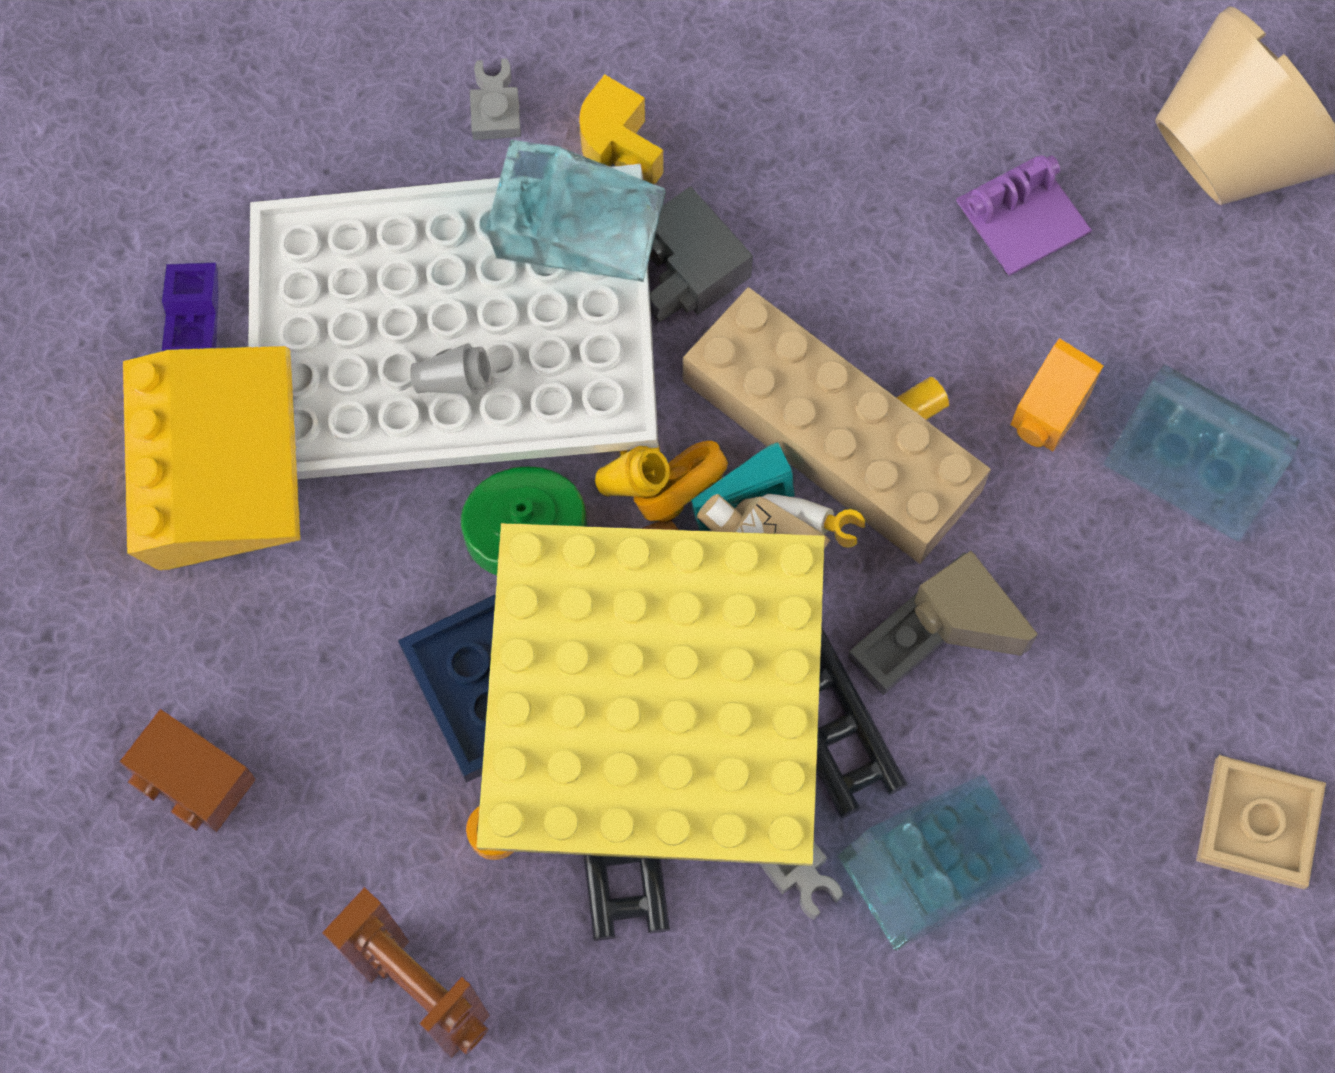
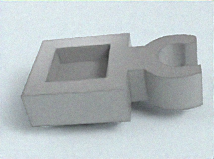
(495, 105)
(806, 881)

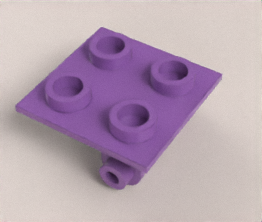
(1024, 214)

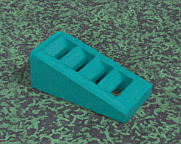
(760, 475)

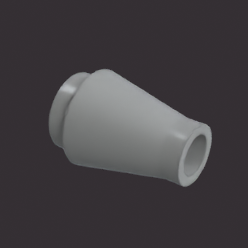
(455, 371)

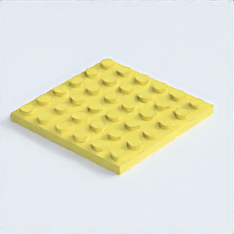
(653, 694)

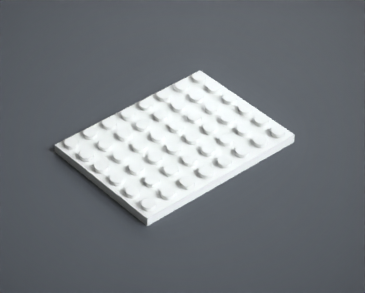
(410, 273)

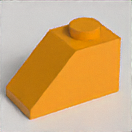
(1056, 396)

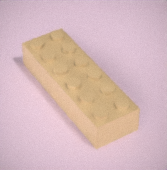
(834, 424)

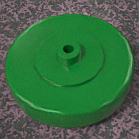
(517, 497)

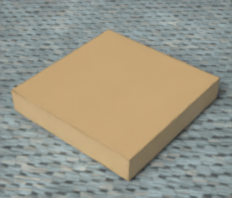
(1261, 822)

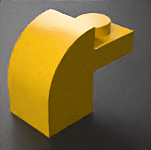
(609, 129)

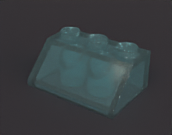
(1202, 452)

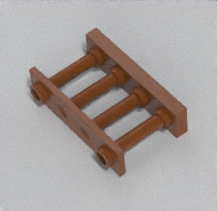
(375, 947)

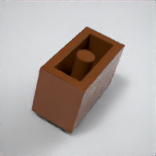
(186, 771)

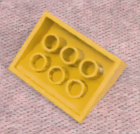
(209, 454)

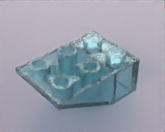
(573, 213)
(937, 861)

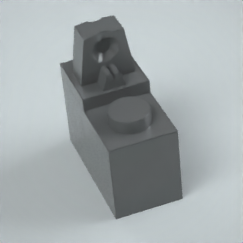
(699, 254)

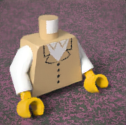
(779, 516)

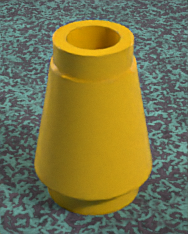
(635, 474)

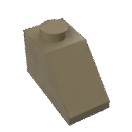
(972, 609)

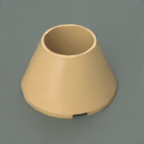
(1245, 116)

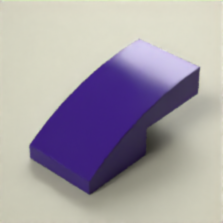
(190, 306)

